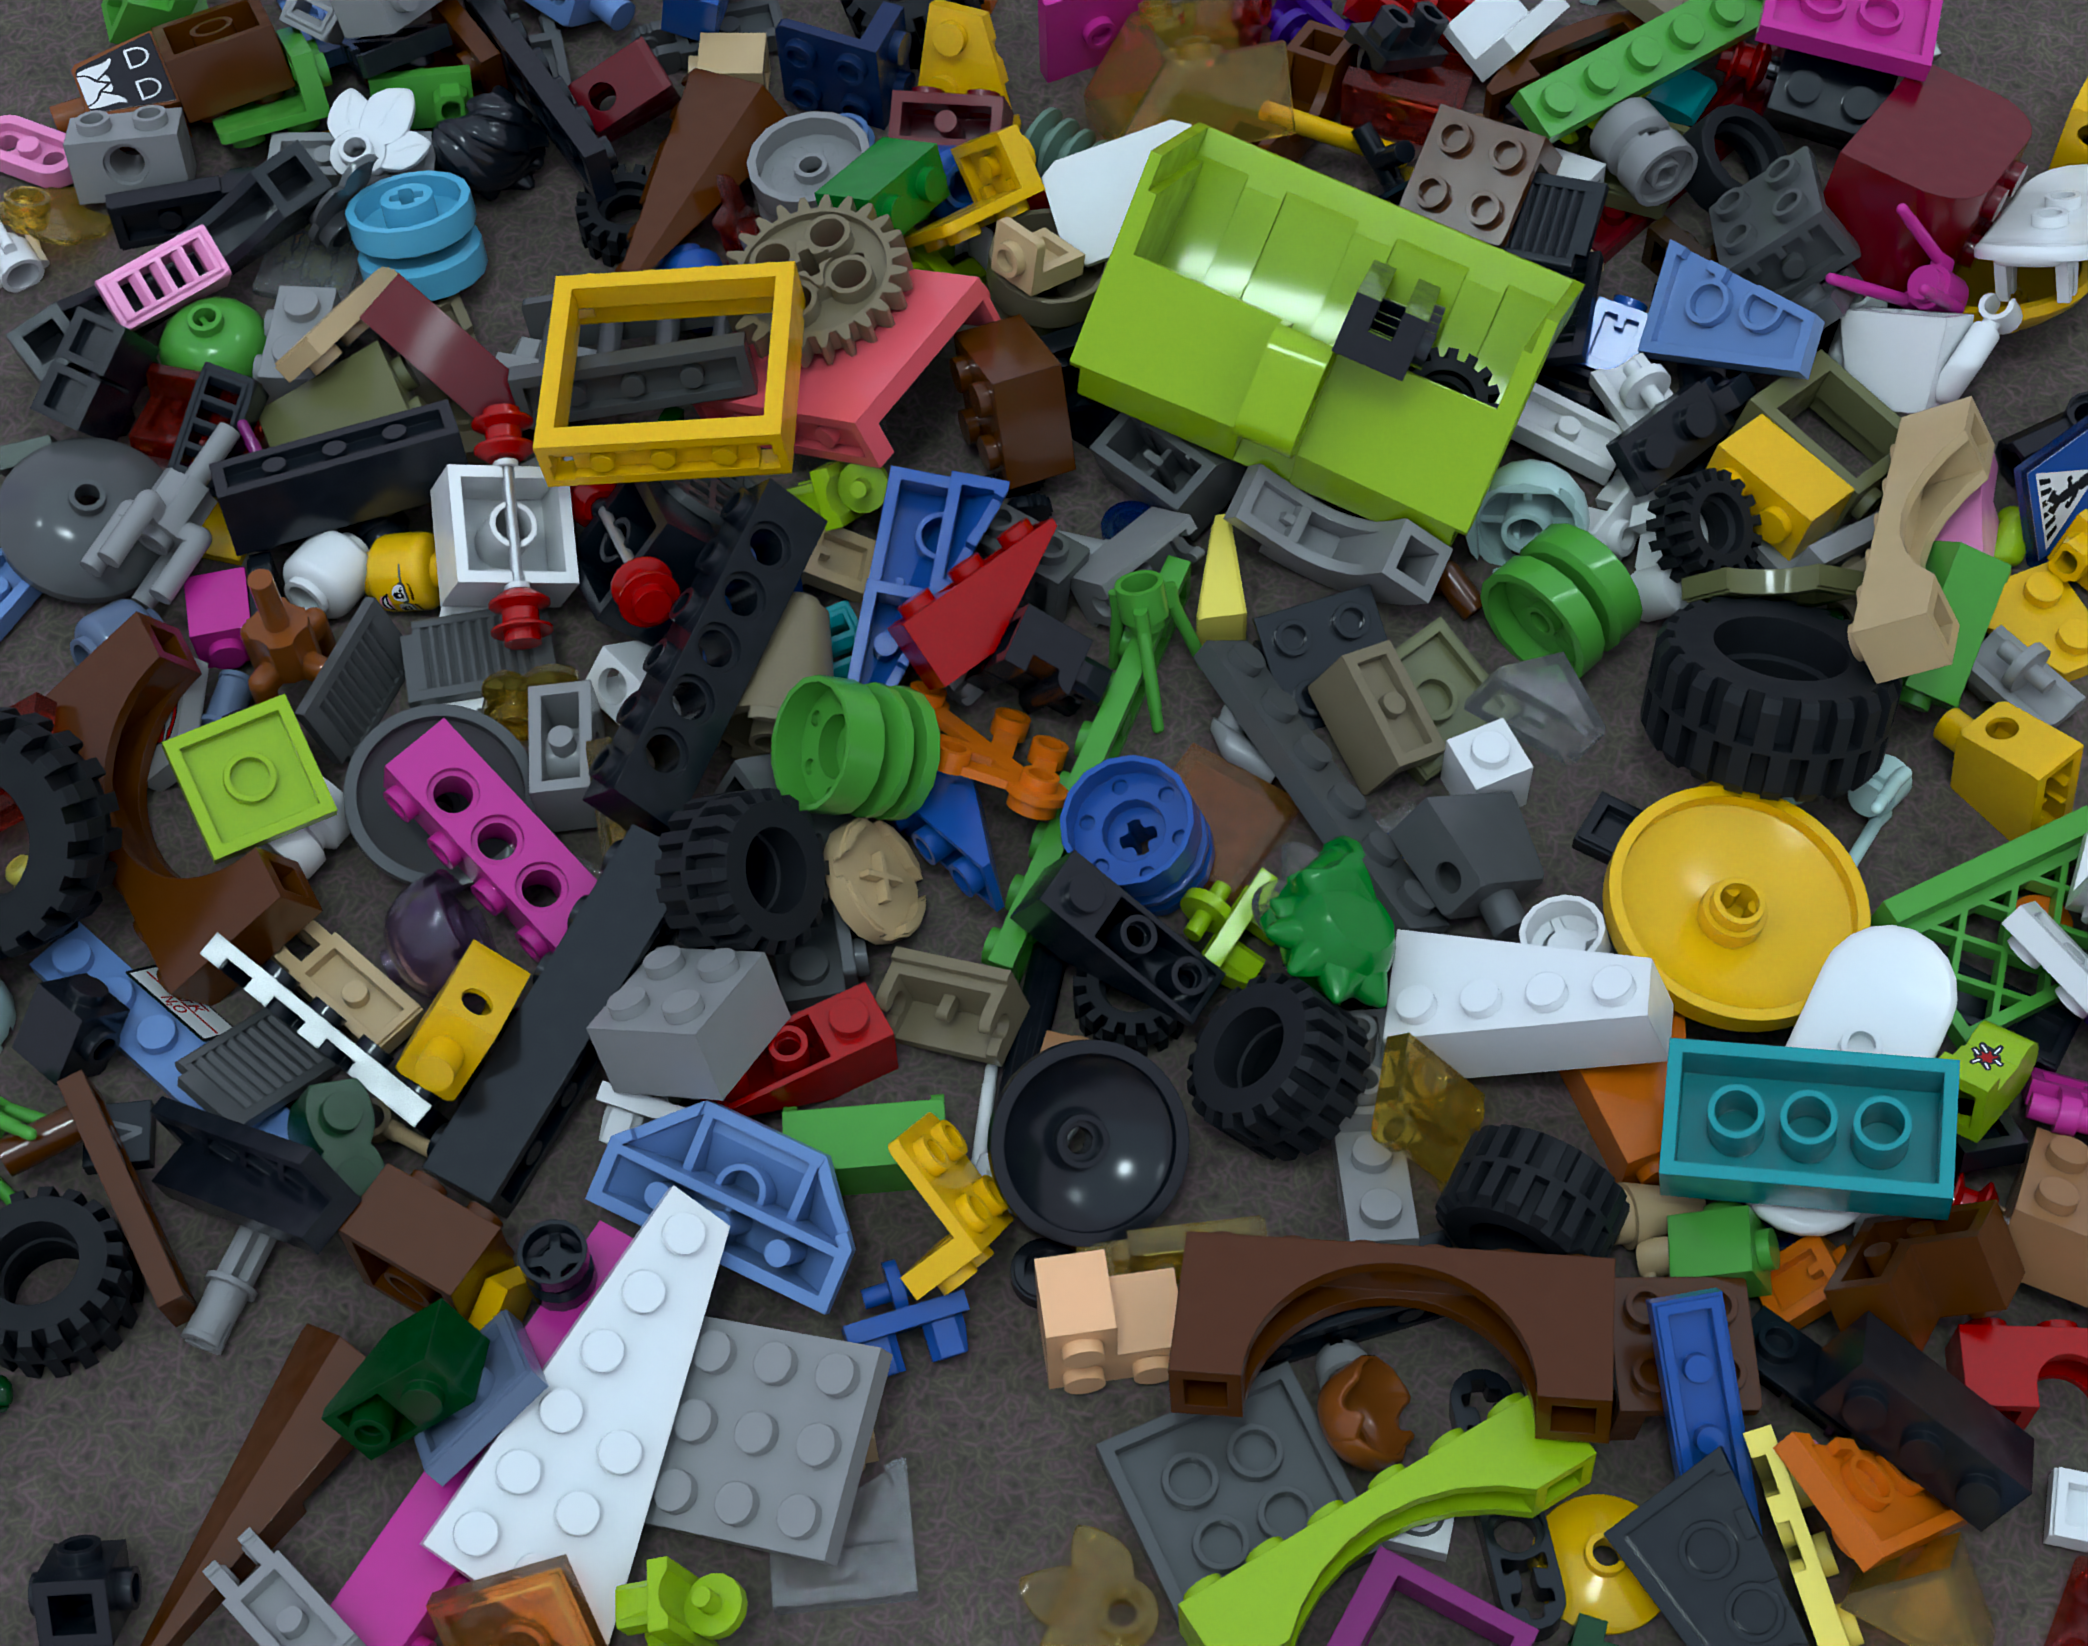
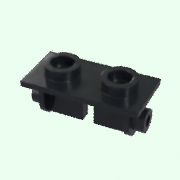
(1789, 1366)

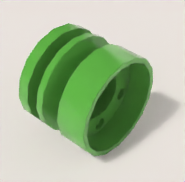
(855, 748)

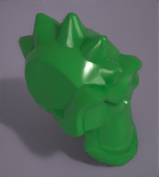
(1334, 926)

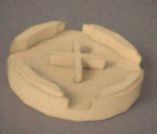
(874, 880)

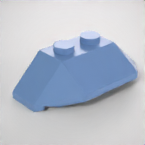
(767, 1186)

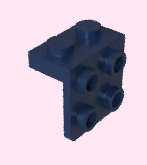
(846, 72)

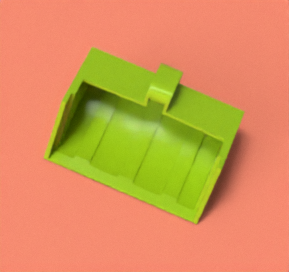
(1229, 317)

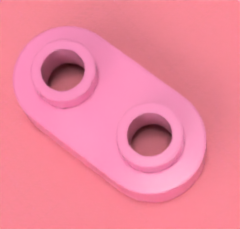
(37, 152)

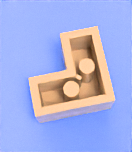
(1103, 1324)

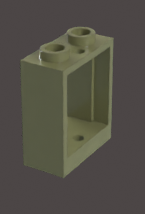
(1849, 410)

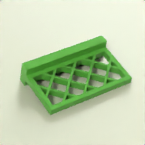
(1976, 889)

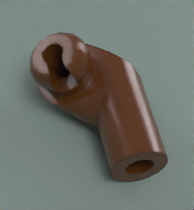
(1459, 591)

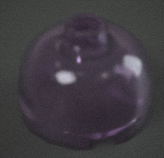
(430, 933)

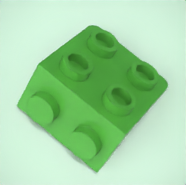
(296, 110)

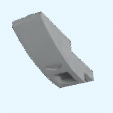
(1370, 1180)

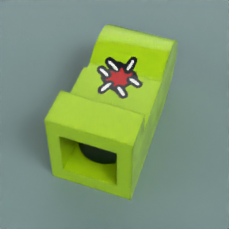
(1992, 1074)

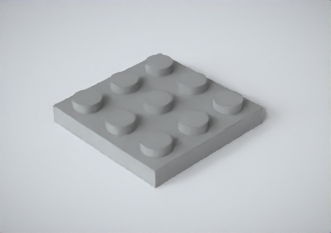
(770, 1440)

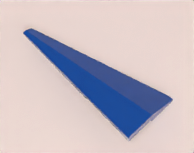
(922, 533)

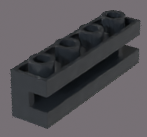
(1386, 332)
(336, 477)

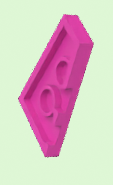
(1867, 33)

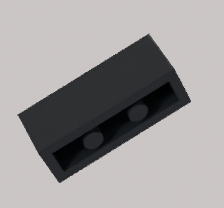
(1924, 1421)

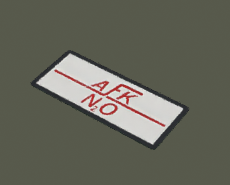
(197, 1017)

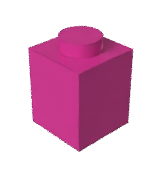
(215, 613)

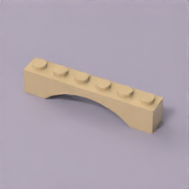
(1901, 610)

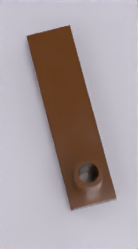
(89, 1121)

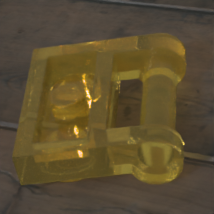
(1428, 1096)

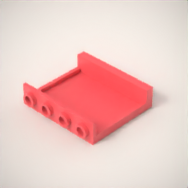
(849, 398)

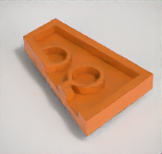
(1865, 1499)

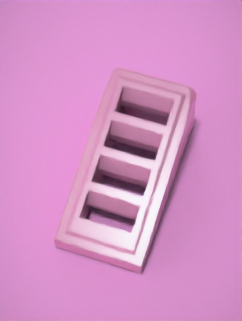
(176, 251)

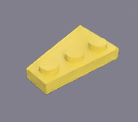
(1808, 1554)

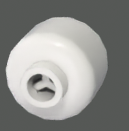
(327, 573)

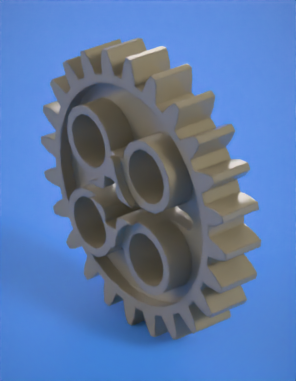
(848, 269)

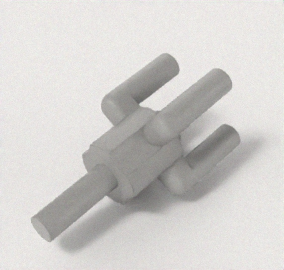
(166, 522)

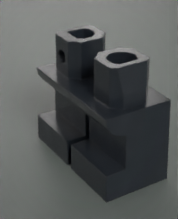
(117, 369)
(1044, 663)

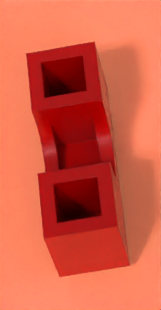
(2008, 1361)

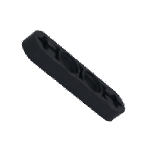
(1507, 1589)

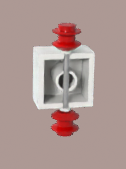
(504, 532)

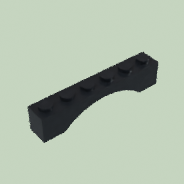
(244, 224)

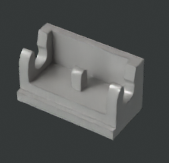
(1137, 547)

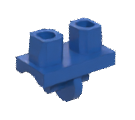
(938, 1318)

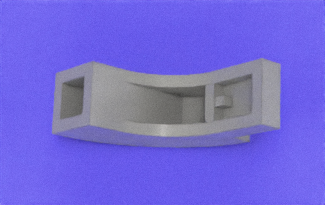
(1334, 547)

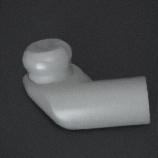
(1237, 747)

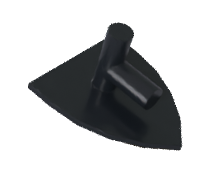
(1385, 160)

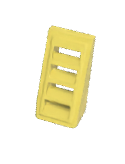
(1221, 600)

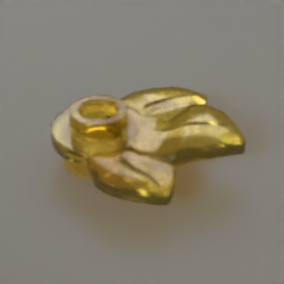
(51, 215)
(508, 694)
(1080, 1596)

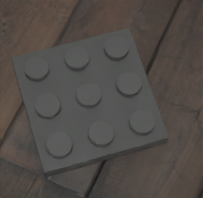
(1222, 1485)

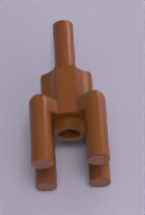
(282, 639)

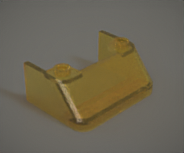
(1189, 68)

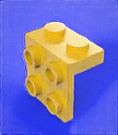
(999, 177)
(964, 1201)

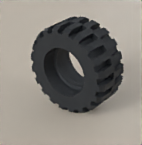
(1766, 699)
(66, 831)

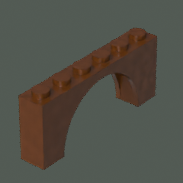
(118, 710)
(1257, 1291)

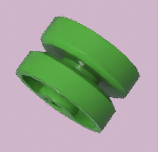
(1562, 597)

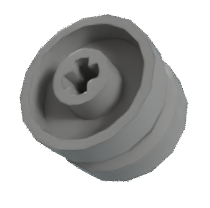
(800, 157)

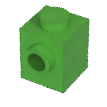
(1724, 1243)

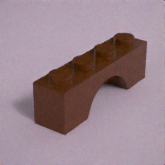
(1317, 68)

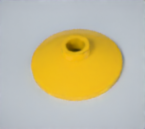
(1590, 1587)

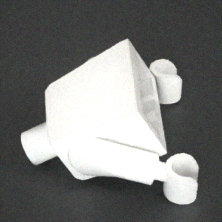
(1918, 355)

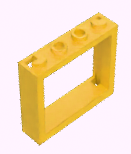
(680, 446)

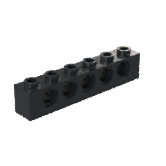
(783, 538)

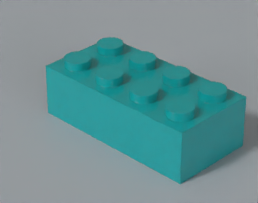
(1810, 1128)

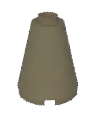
(795, 651)

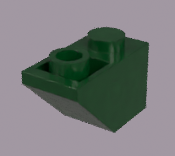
(410, 1380)

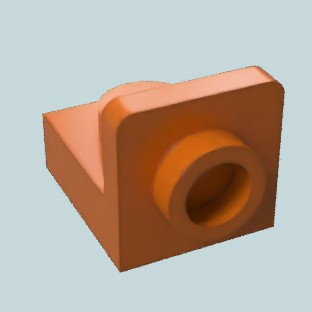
(1802, 1278)

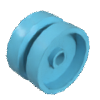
(421, 229)

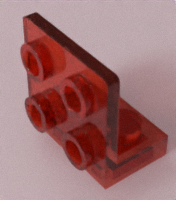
(1407, 105)

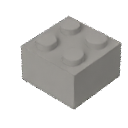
(689, 1022)

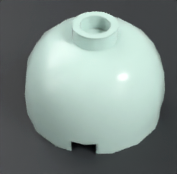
(1520, 505)

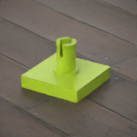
(249, 778)

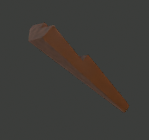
(707, 138)
(270, 1479)

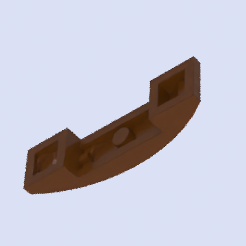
(1552, 54)

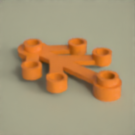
(964, 752)

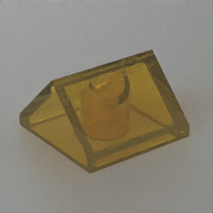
(1925, 1597)

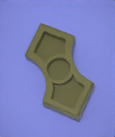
(1806, 585)

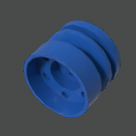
(1133, 802)

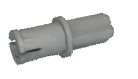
(228, 1290)

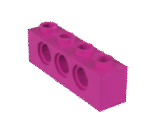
(447, 763)

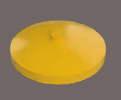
(1732, 903)

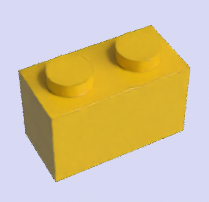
(1791, 487)

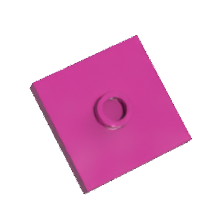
(1078, 33)

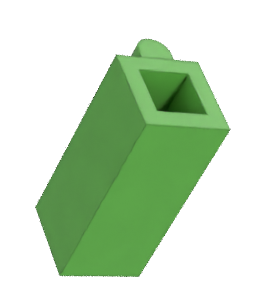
(1972, 587)
(860, 1139)

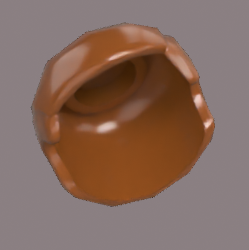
(1362, 1413)

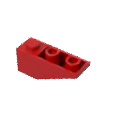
(967, 618)
(819, 1055)

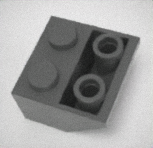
(1166, 470)

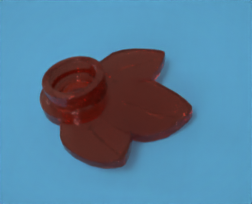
(734, 215)

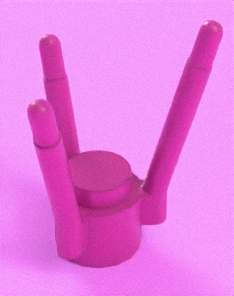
(1928, 287)

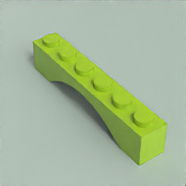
(1466, 1473)

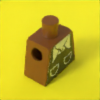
(120, 82)

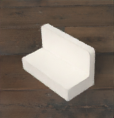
(1497, 30)

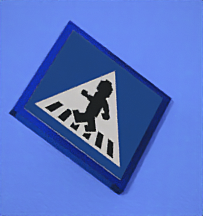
(2052, 491)

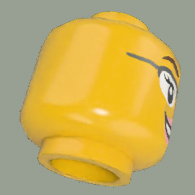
(403, 572)

